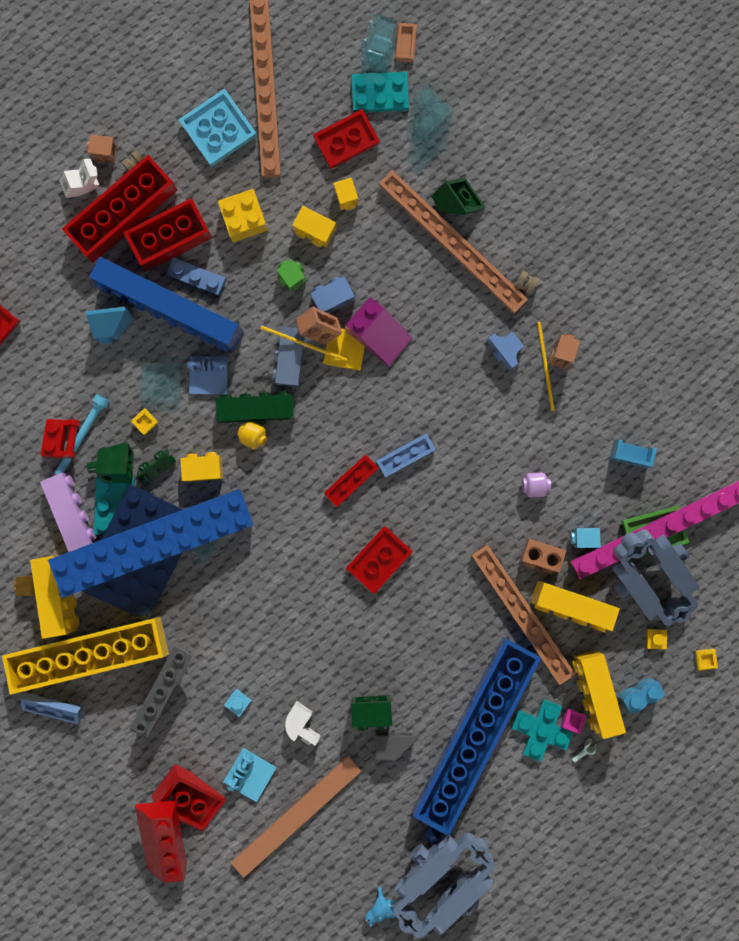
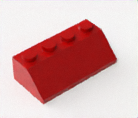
(162, 840)

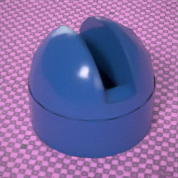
(432, 835)

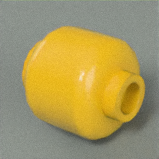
(252, 435)

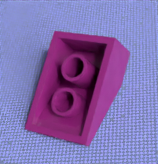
(378, 331)

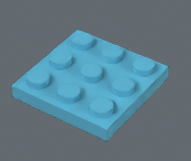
(217, 127)

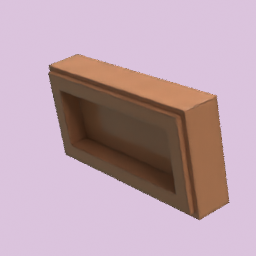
(406, 42)

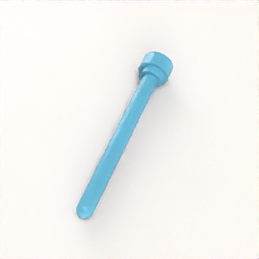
(98, 404)

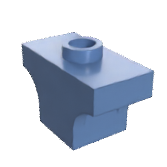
(506, 348)

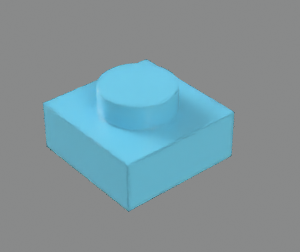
(237, 702)

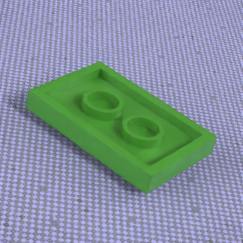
(639, 521)

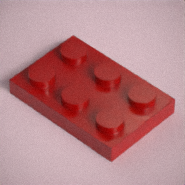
(346, 139)
(379, 559)

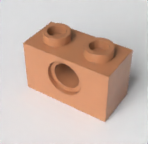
(564, 351)

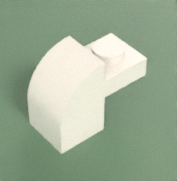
(79, 181)
(296, 725)

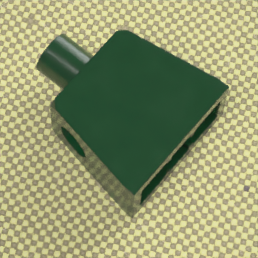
(113, 464)

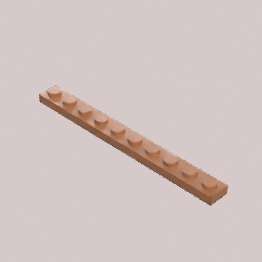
(265, 88)
(453, 242)

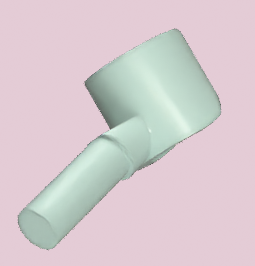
(587, 750)

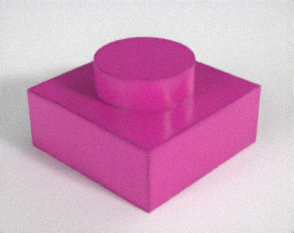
(573, 721)

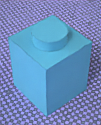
(585, 538)

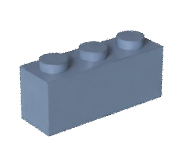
(289, 359)

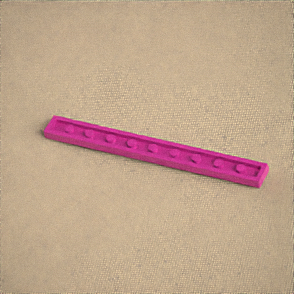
(667, 526)

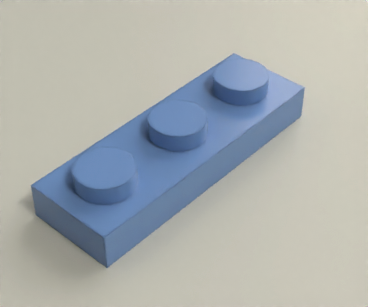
(196, 277)
(405, 455)
(51, 708)

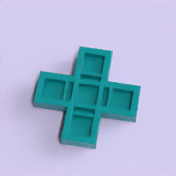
(542, 730)

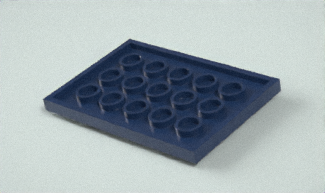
(142, 588)

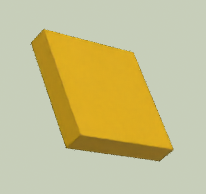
(346, 347)

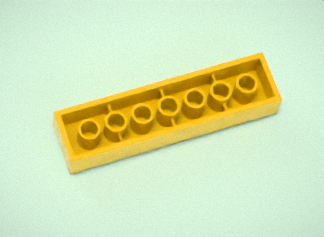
(85, 655)

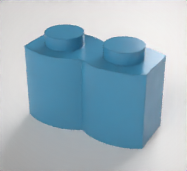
(637, 697)

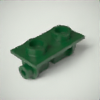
(149, 469)

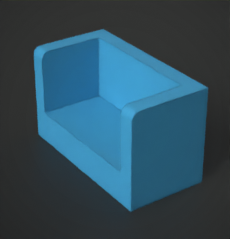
(632, 454)

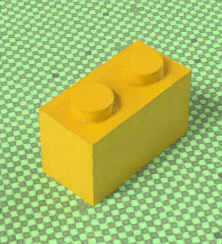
(314, 227)
(201, 468)

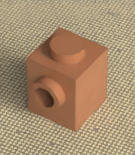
(102, 148)

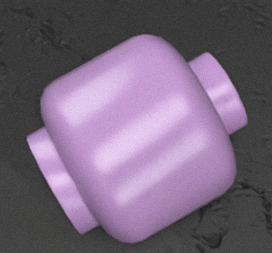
(536, 484)

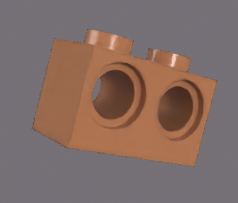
(318, 326)
(543, 552)

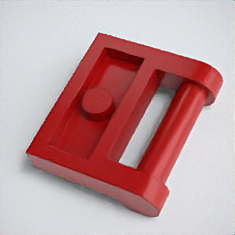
(55, 436)

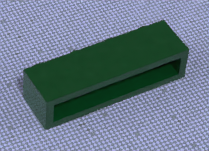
(255, 408)

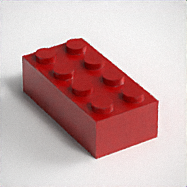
(168, 235)

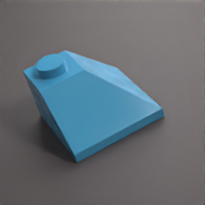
(109, 323)

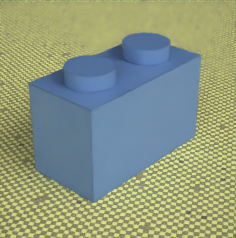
(332, 295)

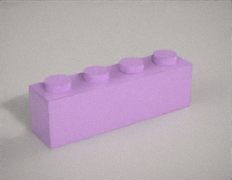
(68, 512)

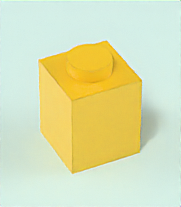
(346, 194)

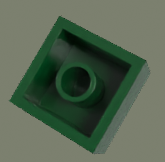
(371, 712)

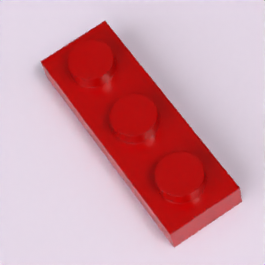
(351, 480)

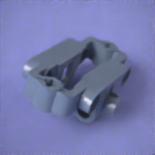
(670, 561)
(457, 897)

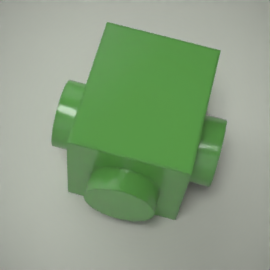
(290, 274)

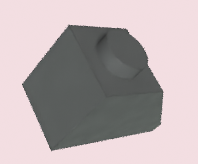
(392, 745)

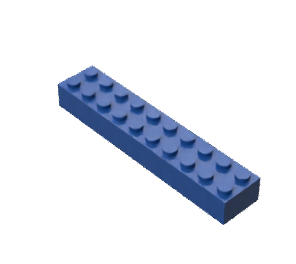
(150, 543)
(475, 736)

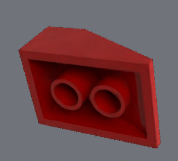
(194, 798)

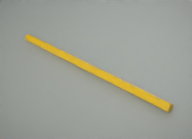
(303, 343)
(545, 366)

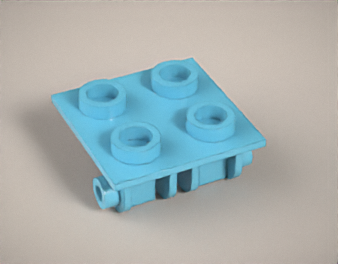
(249, 775)

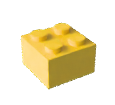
(242, 215)

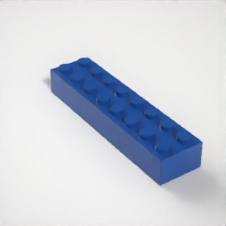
(166, 304)

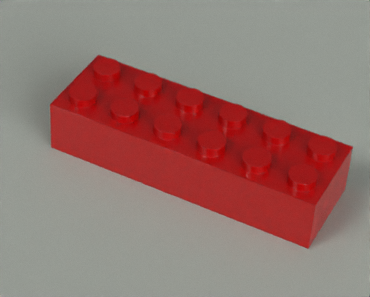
(120, 208)

